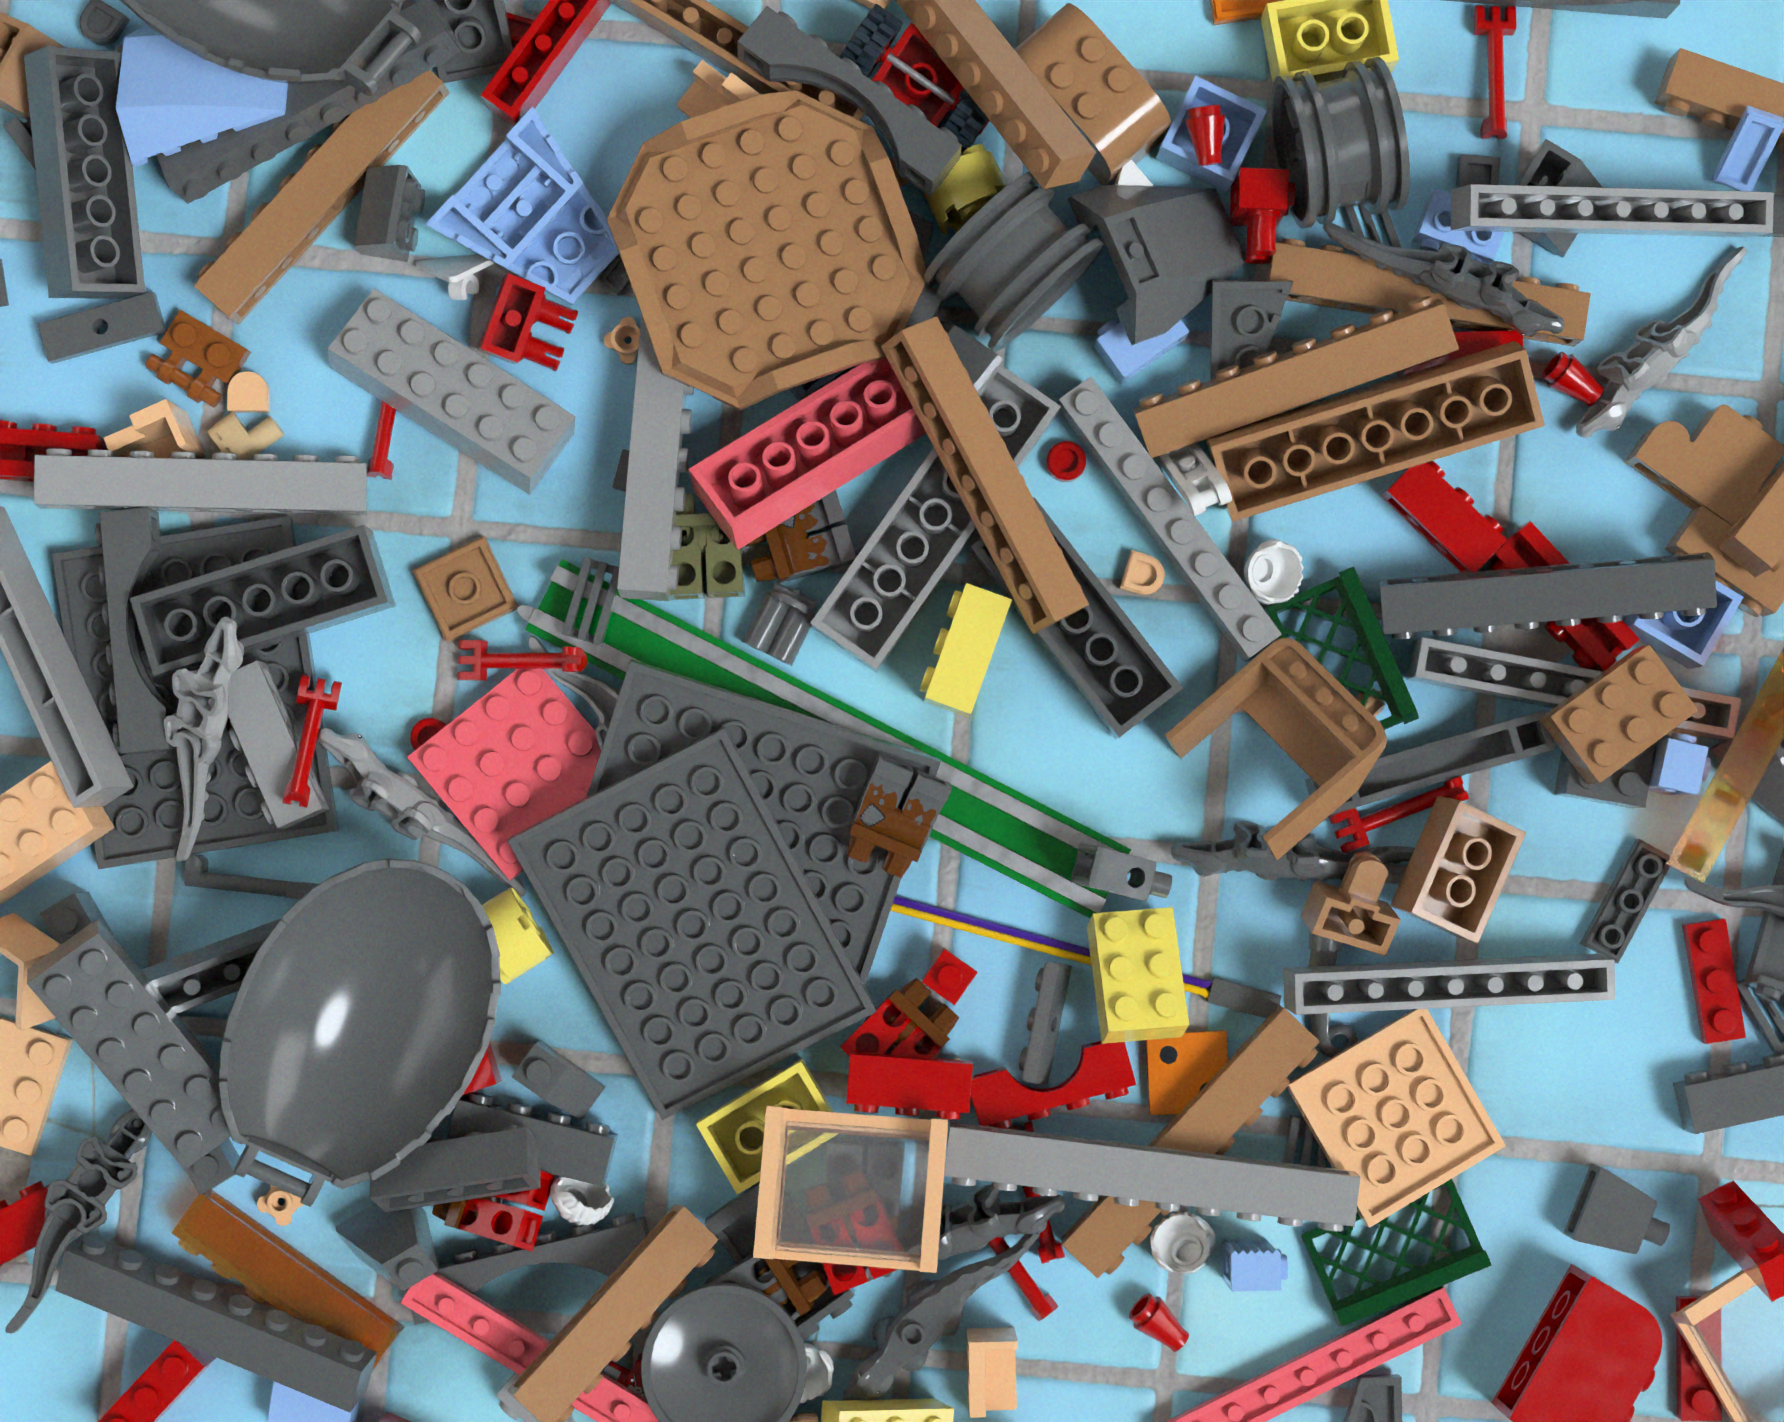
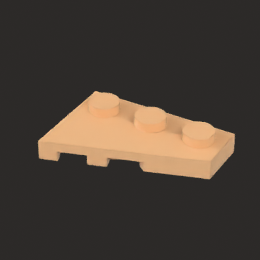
(28, 1082)

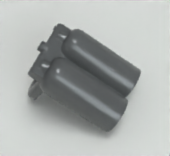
(781, 623)

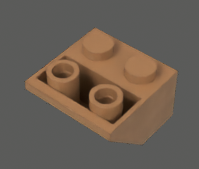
(15, 42)

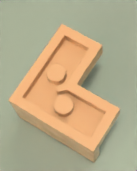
(712, 91)
(157, 429)
(25, 946)
(991, 1369)

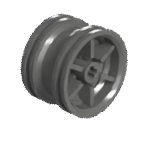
(1341, 141)
(1013, 261)

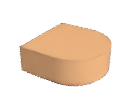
(248, 394)
(1142, 574)

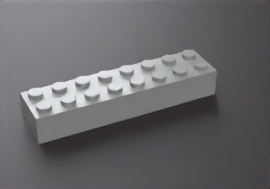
(923, 534)

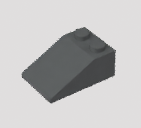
(481, 34)

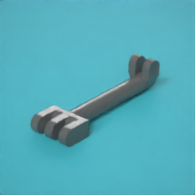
(197, 875)

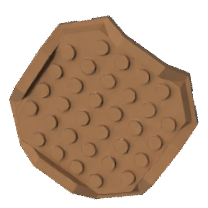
(767, 246)

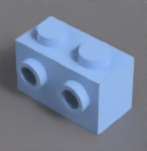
(1435, 229)
(1679, 766)

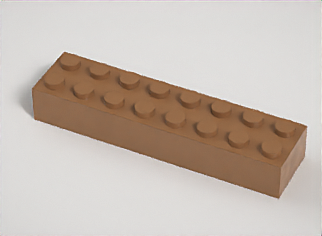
(1377, 430)

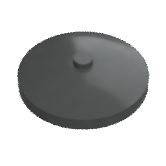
(724, 1358)

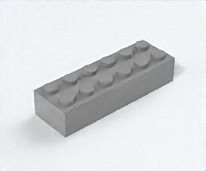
(451, 391)

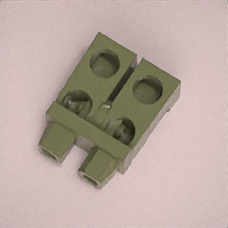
(701, 540)

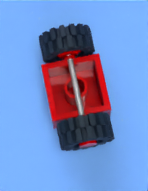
(914, 74)

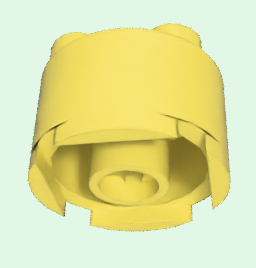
(966, 188)
(517, 935)

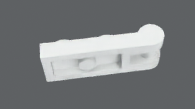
(1195, 478)

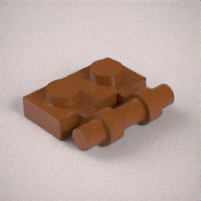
(203, 347)

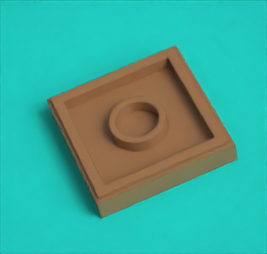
(466, 589)

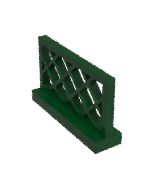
(1368, 636)
(1406, 1285)

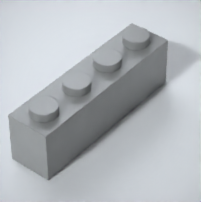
(269, 744)

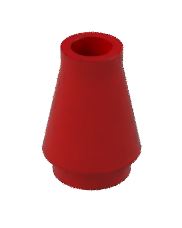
(1206, 133)
(1571, 378)
(1157, 1321)

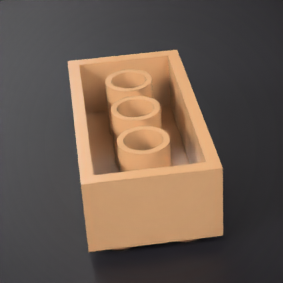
(42, 829)

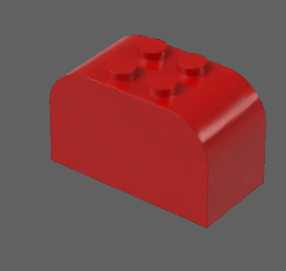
(1583, 1357)

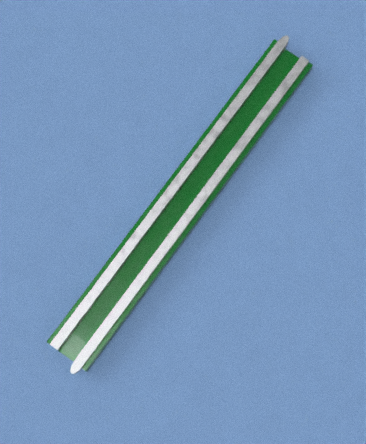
(980, 813)

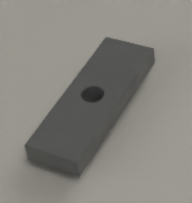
(80, 335)
(1613, 922)
(1045, 1022)

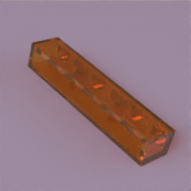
(1734, 780)
(281, 1273)

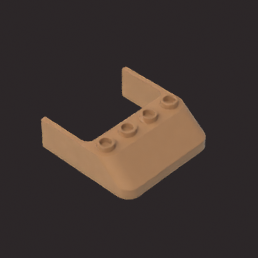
(1307, 718)

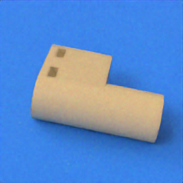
(233, 437)

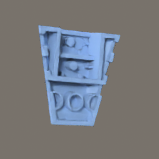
(180, 98)
(531, 214)

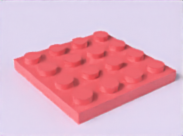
(511, 761)

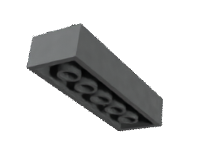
(83, 175)
(267, 597)
(1098, 646)
(134, 1040)

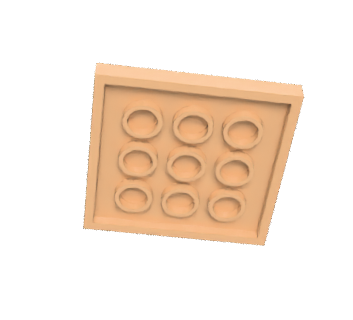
(1396, 1114)

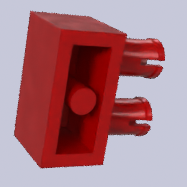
(1258, 203)
(511, 319)

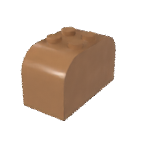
(1096, 90)

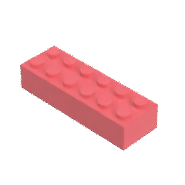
(806, 452)

